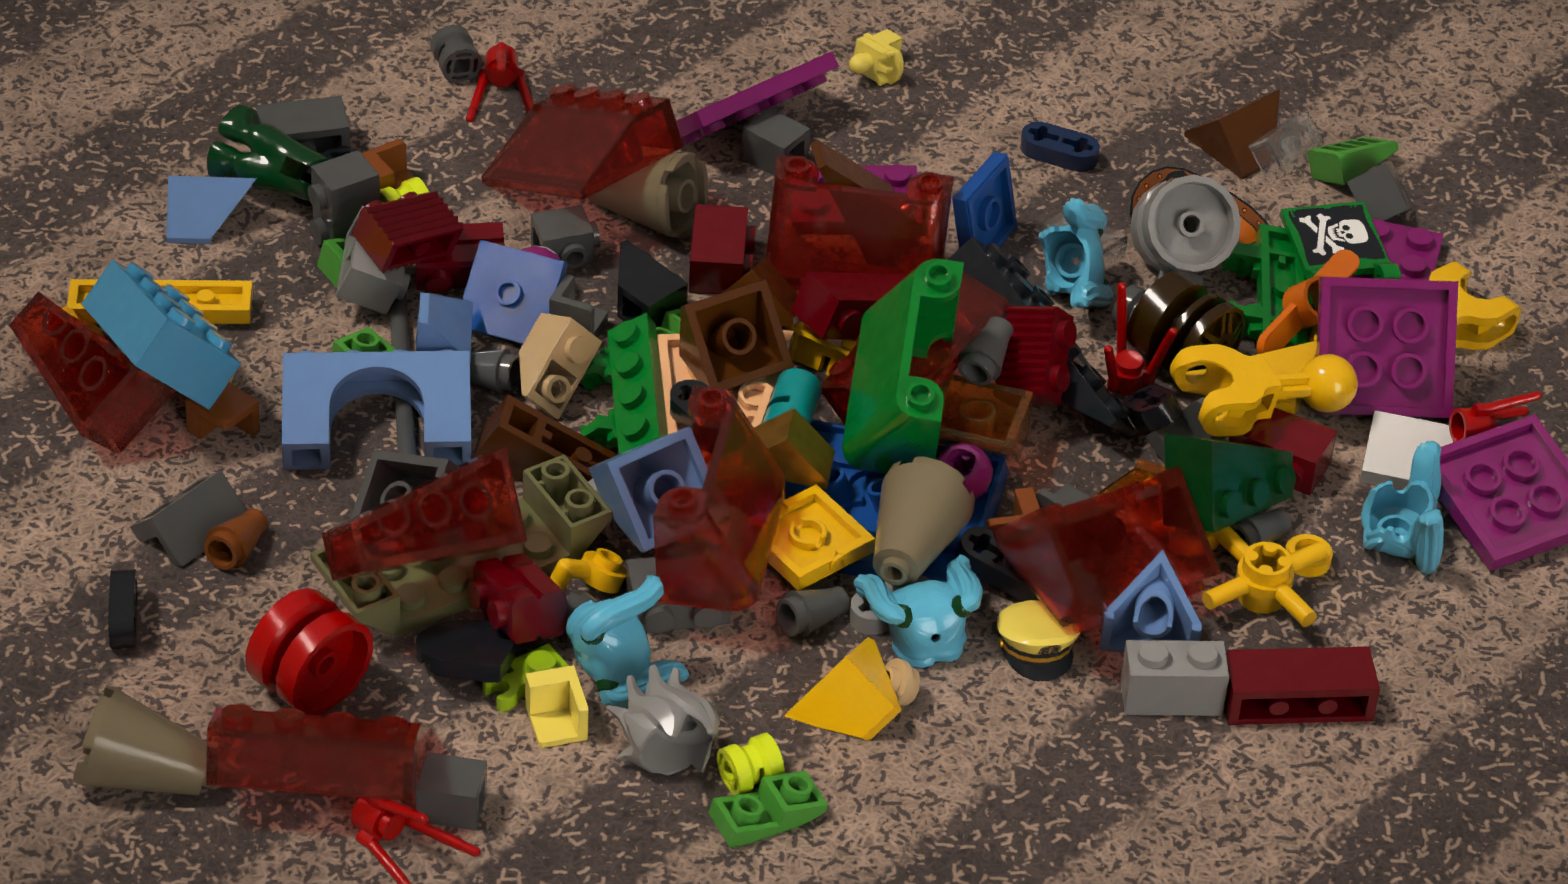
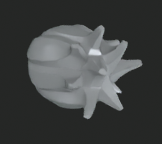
(666, 725)

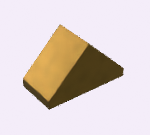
(798, 449)

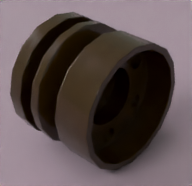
(1188, 307)

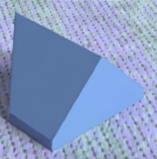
(201, 205)
(443, 323)
(1150, 610)

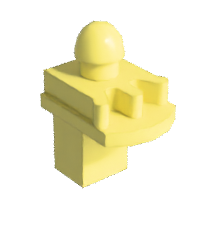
(878, 57)

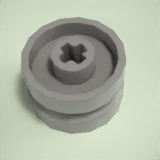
(1210, 218)

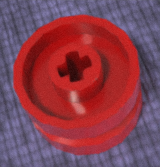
(309, 651)

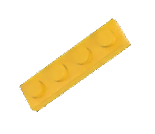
(218, 299)

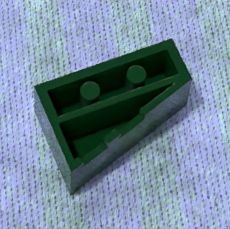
(1230, 477)

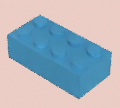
(162, 332)

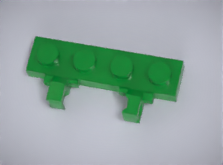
(1276, 269)
(636, 382)

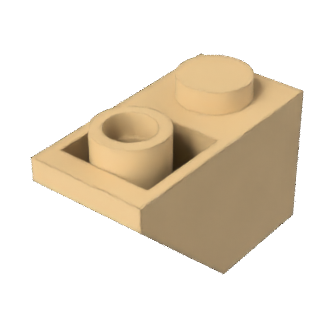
(555, 361)

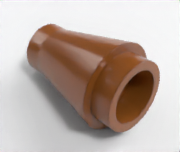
(234, 540)

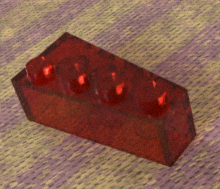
(88, 373)
(442, 519)

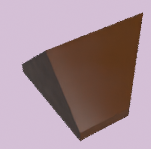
(1230, 133)

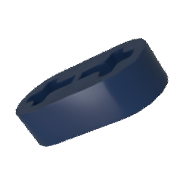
(1059, 146)

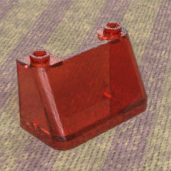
(854, 227)
(719, 537)
(1093, 549)

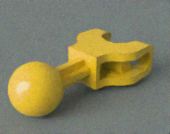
(1479, 321)
(1248, 388)

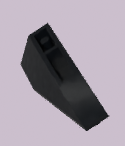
(1009, 279)

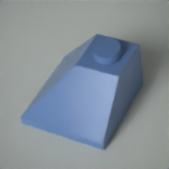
(640, 476)

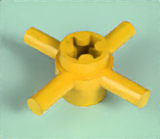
(1265, 577)

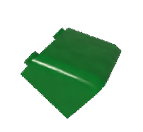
(888, 411)

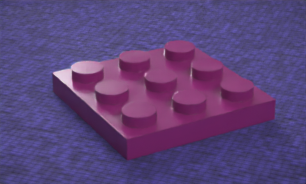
(1395, 339)
(1507, 491)

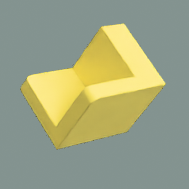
(556, 706)

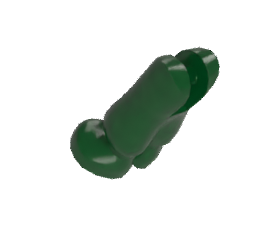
(274, 156)

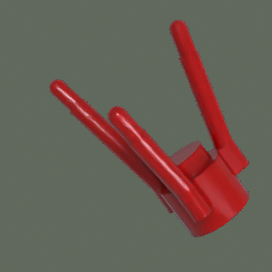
(500, 70)
(1127, 369)
(1484, 416)
(385, 820)

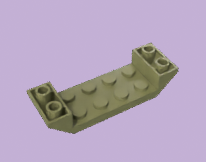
(559, 520)

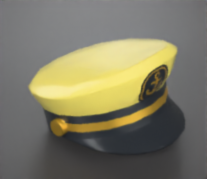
(1035, 641)

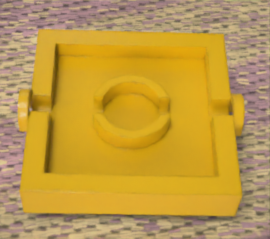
(816, 538)

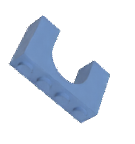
(324, 382)

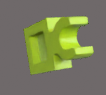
(514, 680)

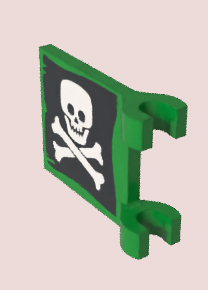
(1325, 229)

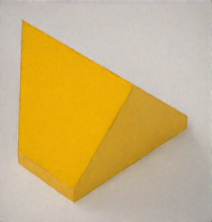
(852, 697)

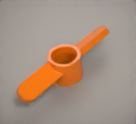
(1296, 307)

